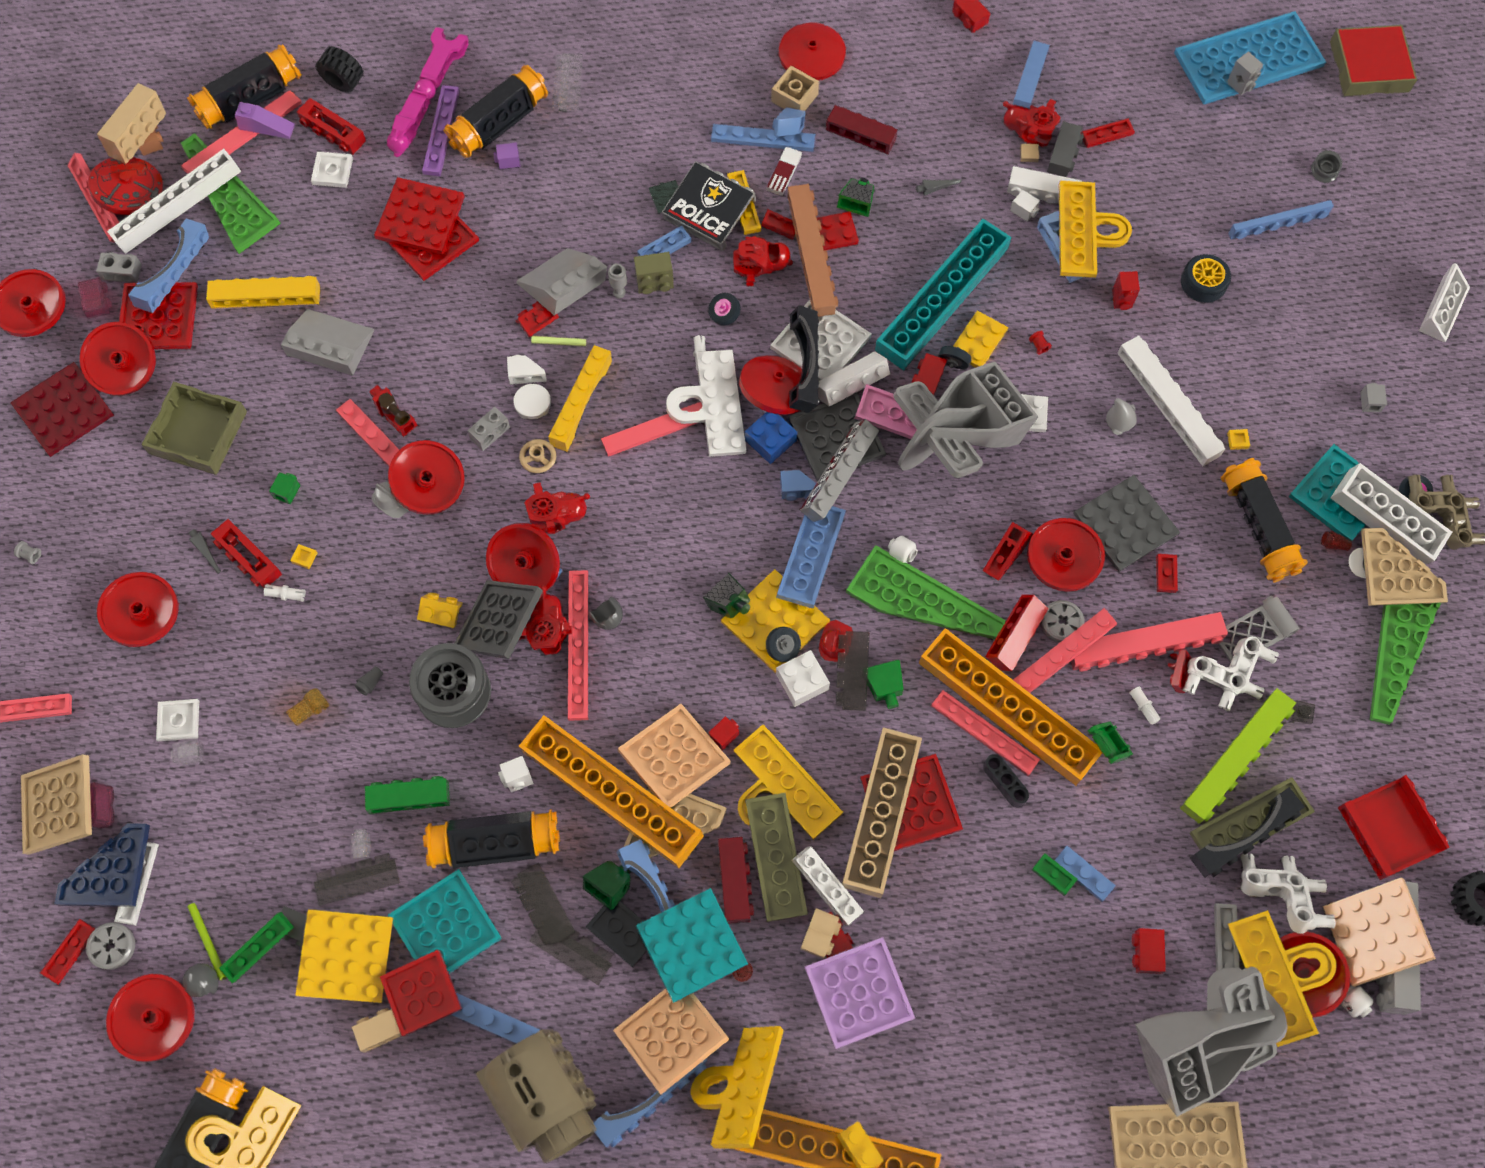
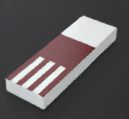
(784, 171)

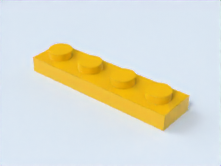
(749, 219)

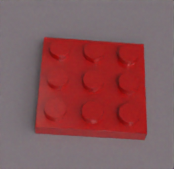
(420, 993)

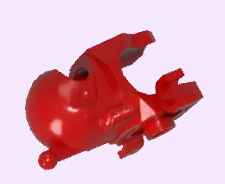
(1032, 124)
(759, 257)
(554, 510)
(551, 634)

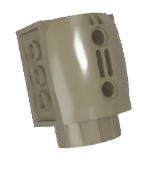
(540, 1095)

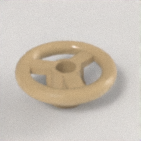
(536, 446)

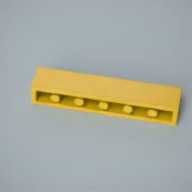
(263, 292)

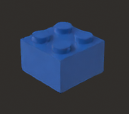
(770, 436)

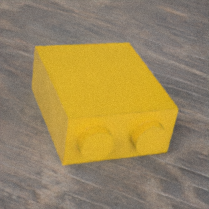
(859, 1147)

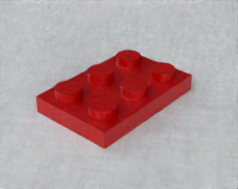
(838, 230)

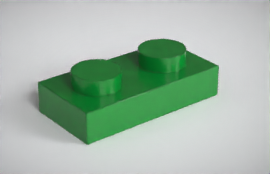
(1054, 874)

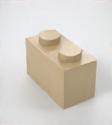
(376, 1030)

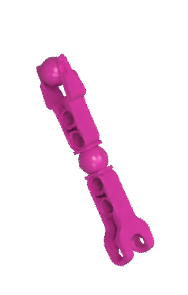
(417, 103)

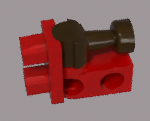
(387, 407)

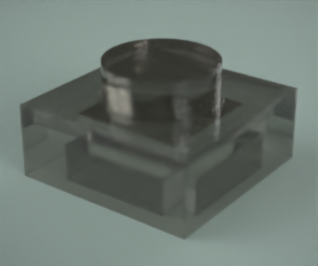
(1303, 712)

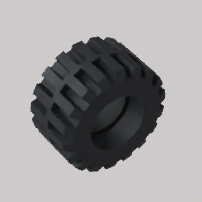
(339, 69)
(1465, 899)

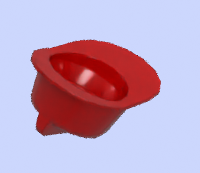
(829, 640)

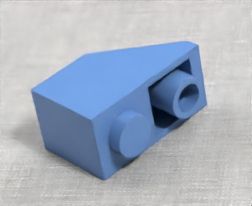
(789, 122)
(795, 485)

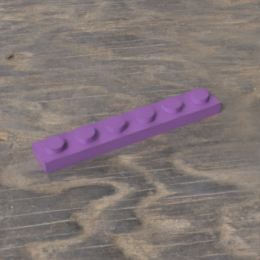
(438, 139)

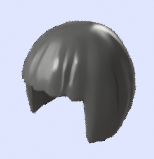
(608, 614)
(200, 980)

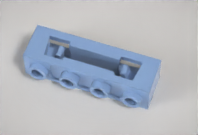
(1050, 224)

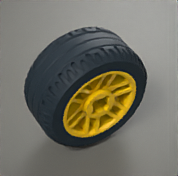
(1205, 278)

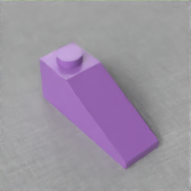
(259, 120)

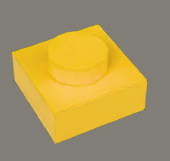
(1238, 439)
(303, 556)

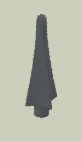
(931, 186)
(200, 543)

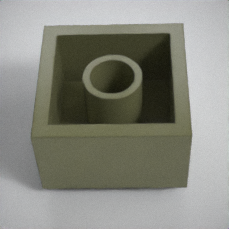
(654, 272)

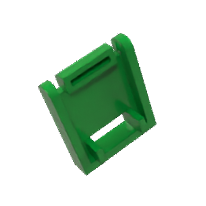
(1110, 742)

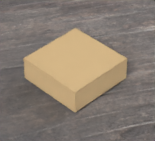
(1029, 152)

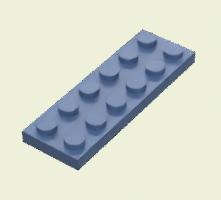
(810, 558)

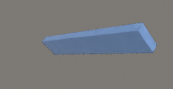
(1031, 74)

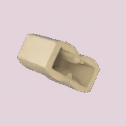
(820, 934)

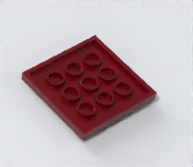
(62, 409)

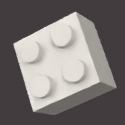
(802, 678)

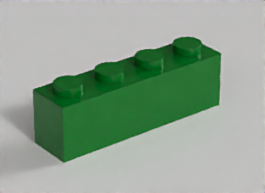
(407, 795)

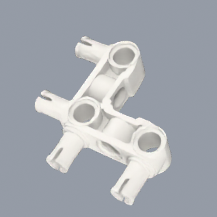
(1240, 668)
(1291, 887)

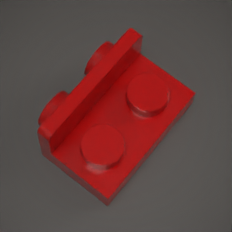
(535, 319)

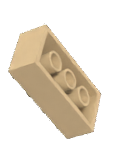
(131, 123)

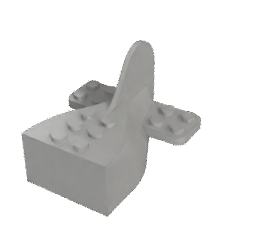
(974, 410)
(1202, 1052)

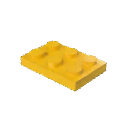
(981, 338)

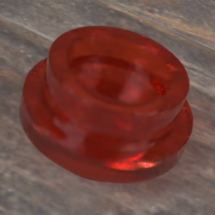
(744, 973)

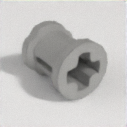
(28, 556)

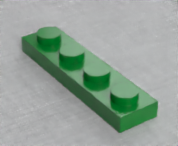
(256, 947)

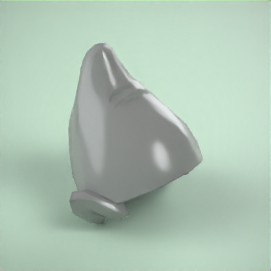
(1121, 416)

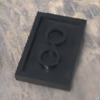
(619, 932)

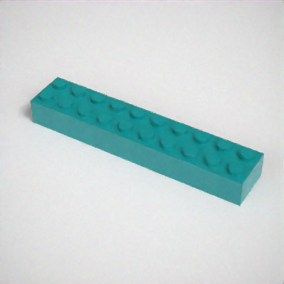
(942, 294)

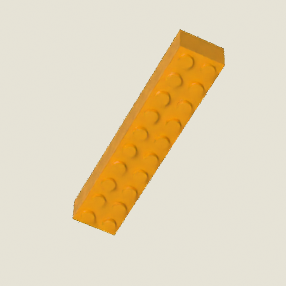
(1010, 706)
(611, 791)
(817, 1146)

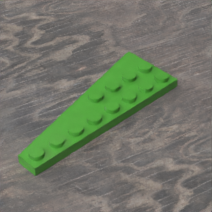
(238, 208)
(1400, 644)

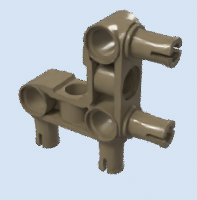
(1451, 507)

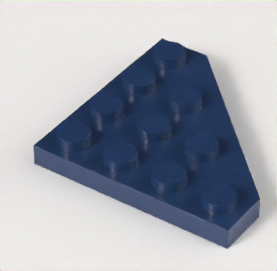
(111, 875)

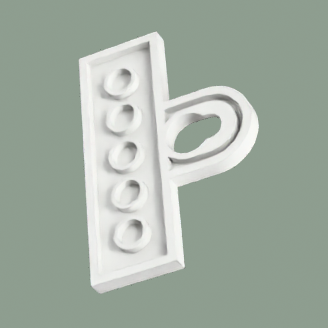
(719, 403)

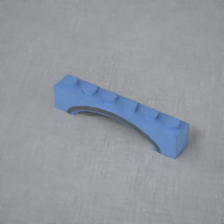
(152, 291)
(636, 859)
(611, 1126)

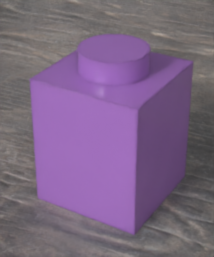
(507, 155)

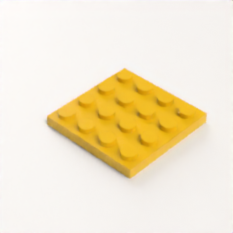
(770, 613)
(344, 956)

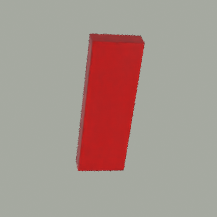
(1107, 133)
(68, 952)

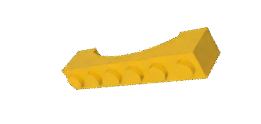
(570, 415)

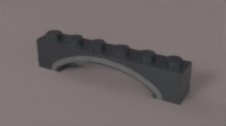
(805, 326)
(1282, 807)

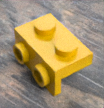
(439, 610)

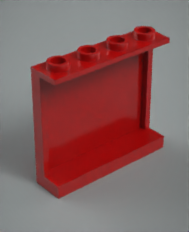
(1393, 827)

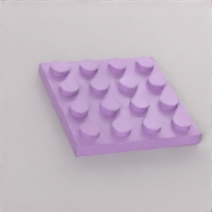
(859, 993)

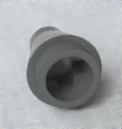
(368, 681)

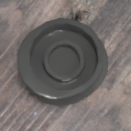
(1326, 166)

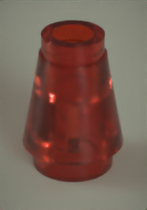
(1333, 540)

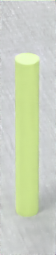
(558, 341)

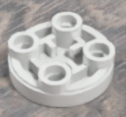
(532, 401)

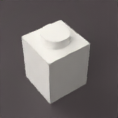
(1025, 205)

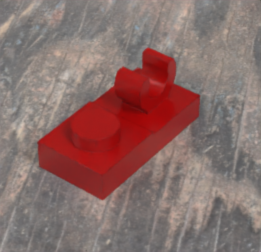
(1180, 669)

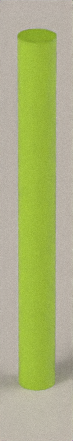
(206, 939)

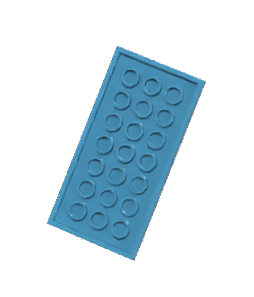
(1277, 43)

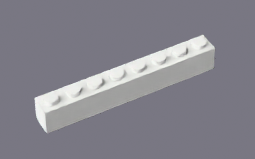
(174, 201)
(1171, 400)

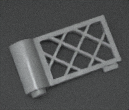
(1274, 615)

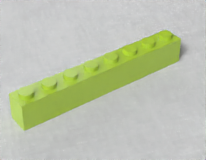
(1238, 755)

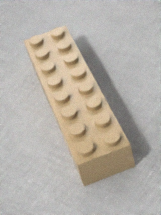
(881, 813)

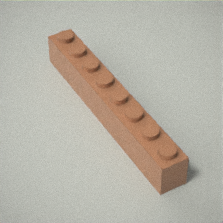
(811, 250)

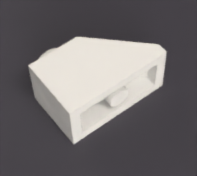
(524, 370)

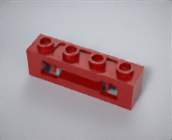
(311, 117)
(225, 534)

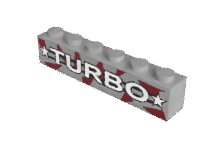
(839, 470)

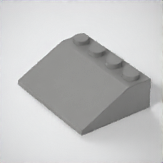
(563, 279)
(327, 341)

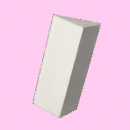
(1445, 304)

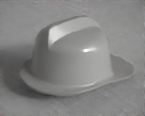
(386, 502)

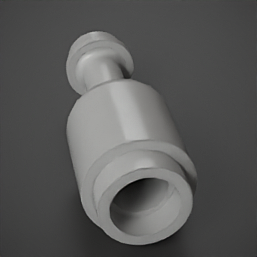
(617, 280)

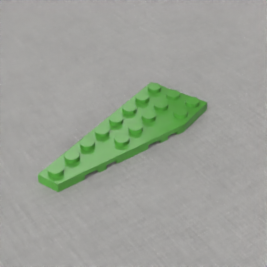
(913, 595)

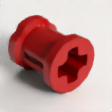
(1040, 342)

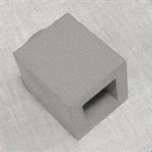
(1373, 398)

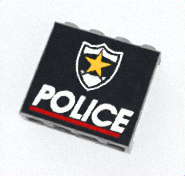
(708, 204)

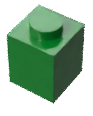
(285, 487)

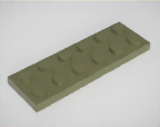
(1246, 818)
(773, 852)

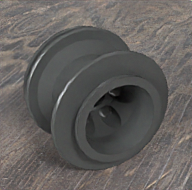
(444, 664)

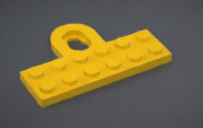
(1078, 229)
(781, 773)
(1262, 948)
(746, 1090)
(251, 1142)

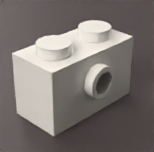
(515, 774)

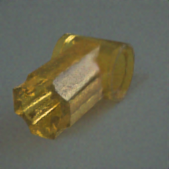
(312, 703)

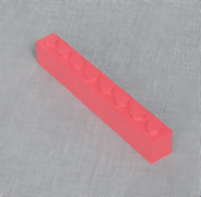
(1152, 640)

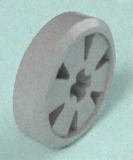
(1062, 610)
(117, 956)

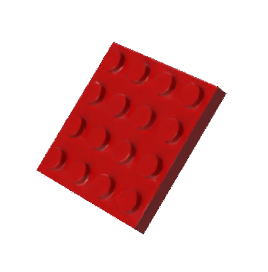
(419, 215)
(428, 263)
(171, 322)
(928, 807)

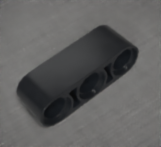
(1005, 771)

